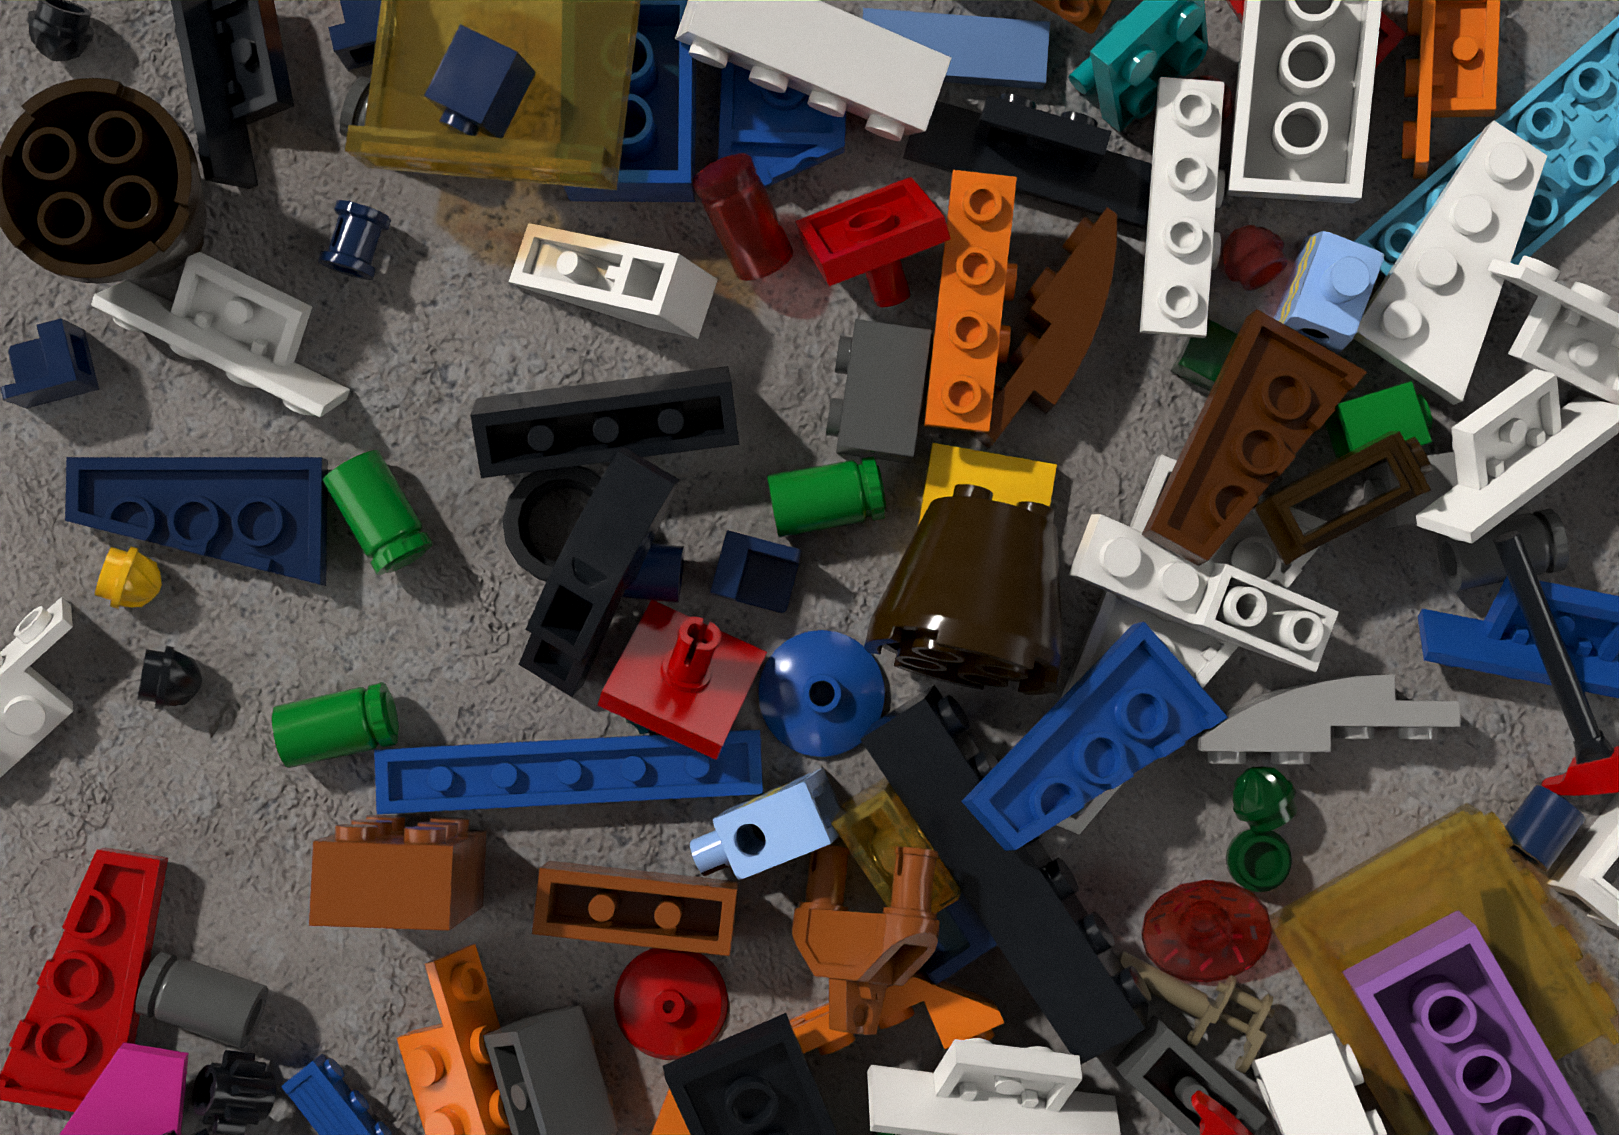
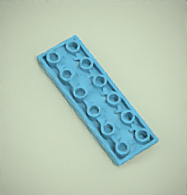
(1567, 118)

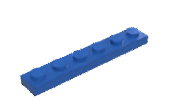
(563, 773)

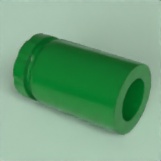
(827, 496)
(377, 512)
(335, 725)

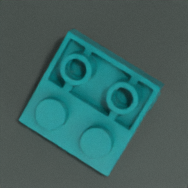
(1136, 51)

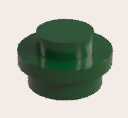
(1258, 860)

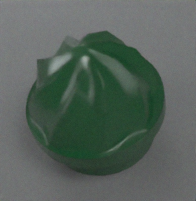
(1264, 799)

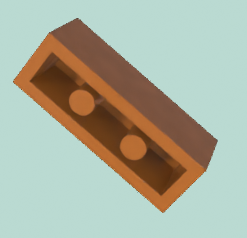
(635, 908)

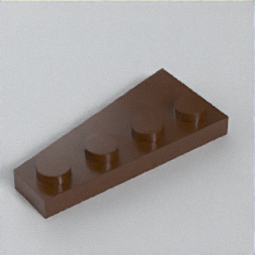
(1254, 422)

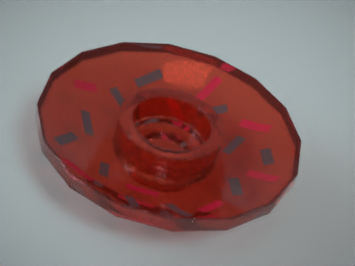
(1206, 931)

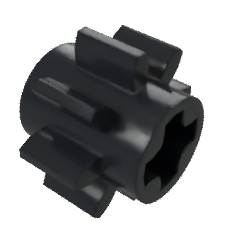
(234, 1093)

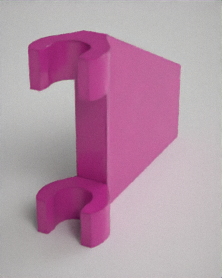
(134, 1094)

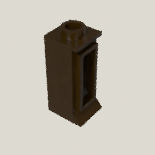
(1406, 462)

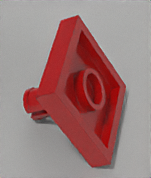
(872, 237)
(682, 679)

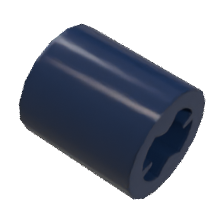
(660, 575)
(1543, 827)

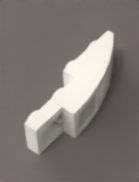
(1203, 597)

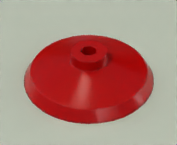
(670, 1002)

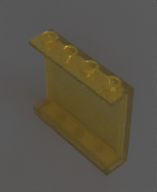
(567, 121)
(1408, 886)

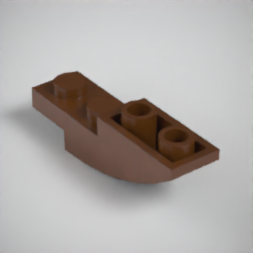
(1067, 314)

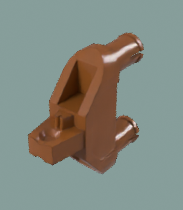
(863, 949)

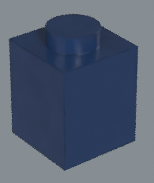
(479, 85)

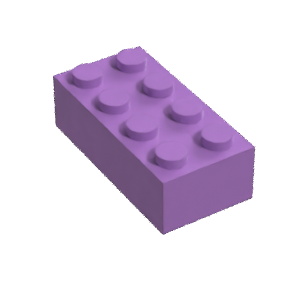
(1463, 1036)

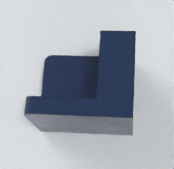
(50, 366)
(756, 572)
(960, 940)

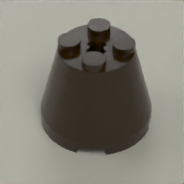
(100, 184)
(976, 596)

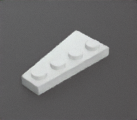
(1439, 292)

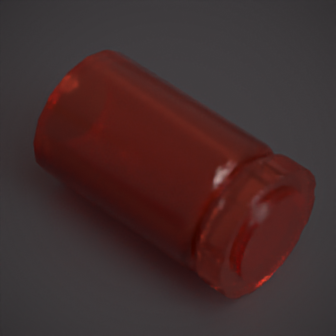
(743, 217)

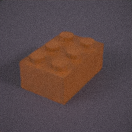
(397, 874)

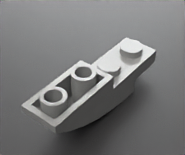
(1300, 719)

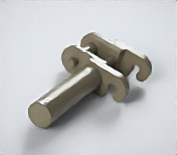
(1207, 1009)

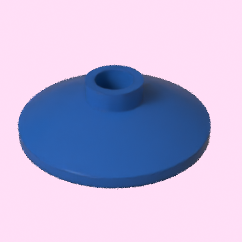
(786, 687)

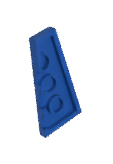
(1101, 732)

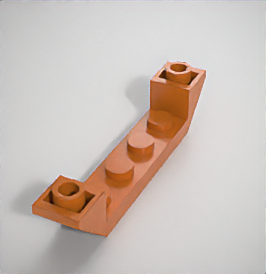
(952, 1010)

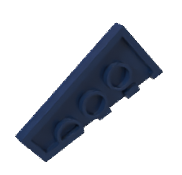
(224, 508)

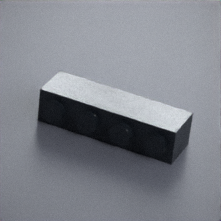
(597, 419)

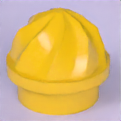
(128, 578)

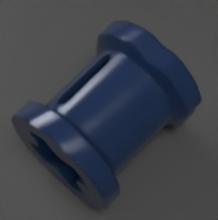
(354, 240)

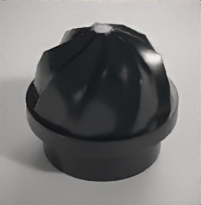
(60, 29)
(168, 678)

